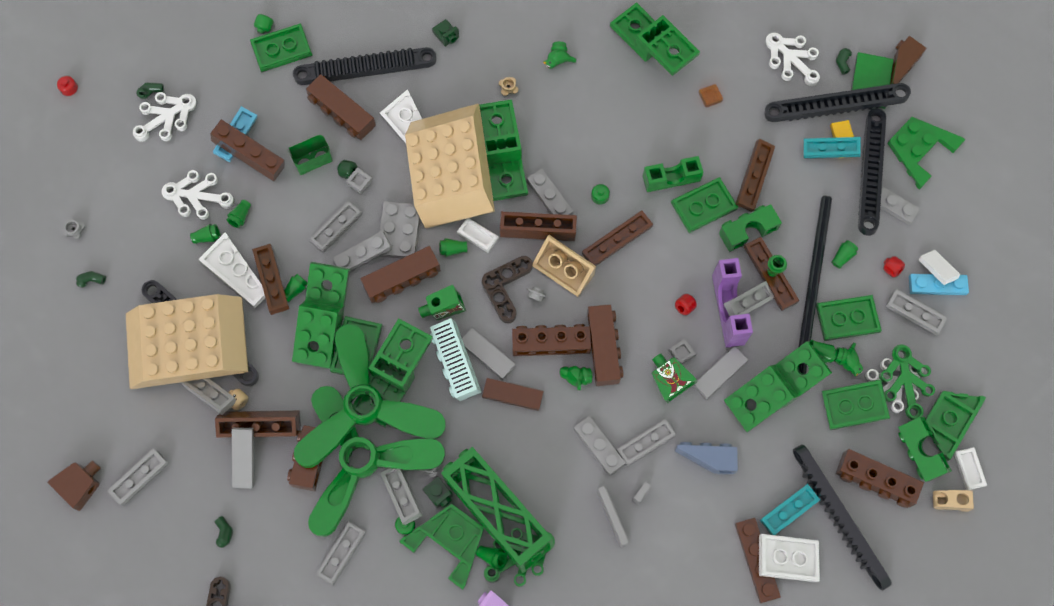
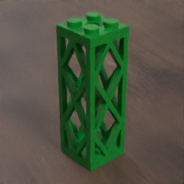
(460, 471)

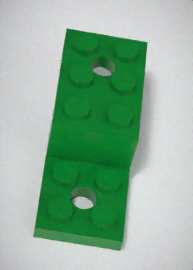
(654, 38)
(503, 150)
(320, 315)
(394, 367)
(777, 386)

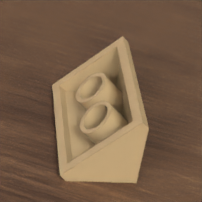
(564, 266)

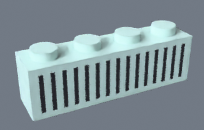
(455, 360)

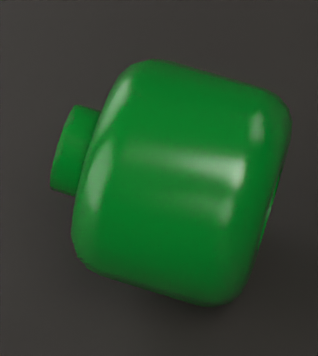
(263, 23)
(600, 194)
(404, 529)

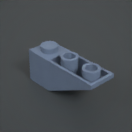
(716, 459)

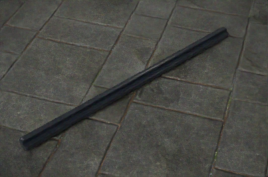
(815, 273)

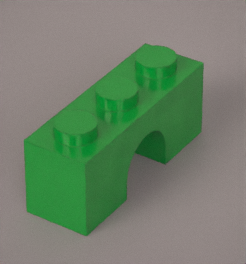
(686, 172)
(763, 219)
(928, 466)

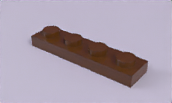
(755, 175)
(617, 238)
(270, 279)
(779, 285)
(749, 538)

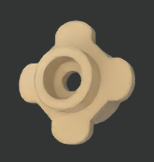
(508, 81)

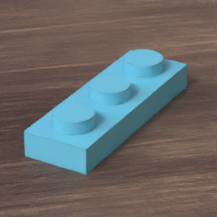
(243, 122)
(931, 285)

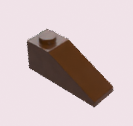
(905, 58)

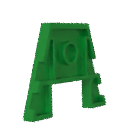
(915, 141)
(454, 533)

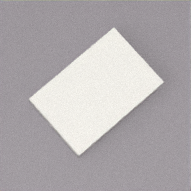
(789, 558)

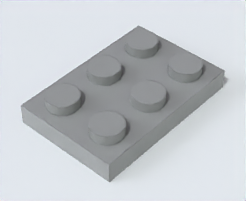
(401, 227)

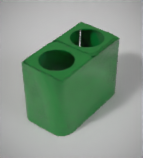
(302, 151)

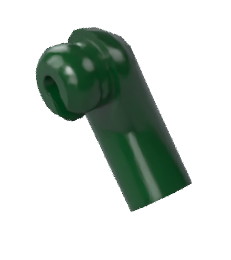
(83, 278)

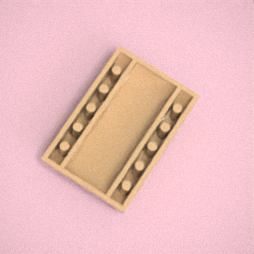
(449, 167)
(186, 340)

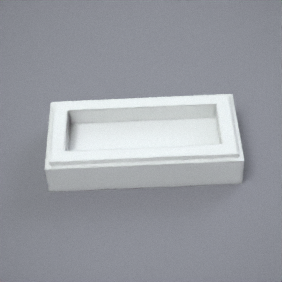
(477, 235)
(939, 267)
(970, 469)

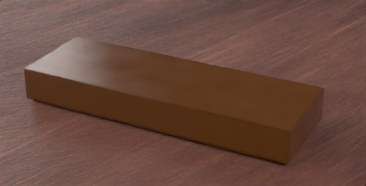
(512, 394)

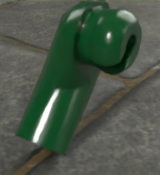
(841, 60)
(148, 88)
(225, 532)

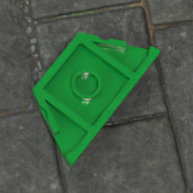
(951, 419)

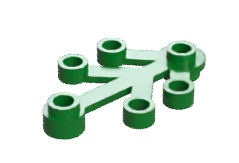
(907, 378)
(509, 563)

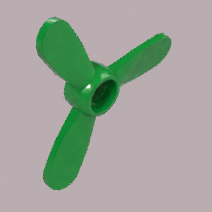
(403, 416)
(402, 455)

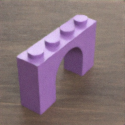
(725, 278)

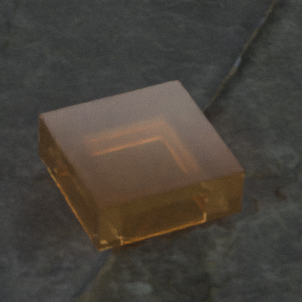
(710, 95)

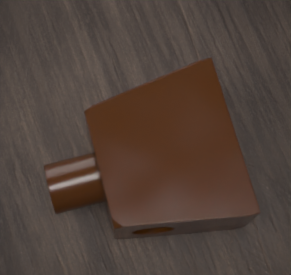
(76, 483)

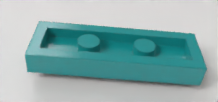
(832, 147)
(790, 510)

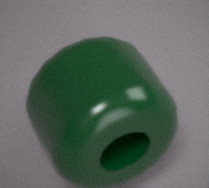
(346, 168)

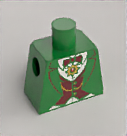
(443, 304)
(671, 377)

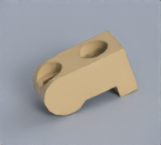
(953, 500)

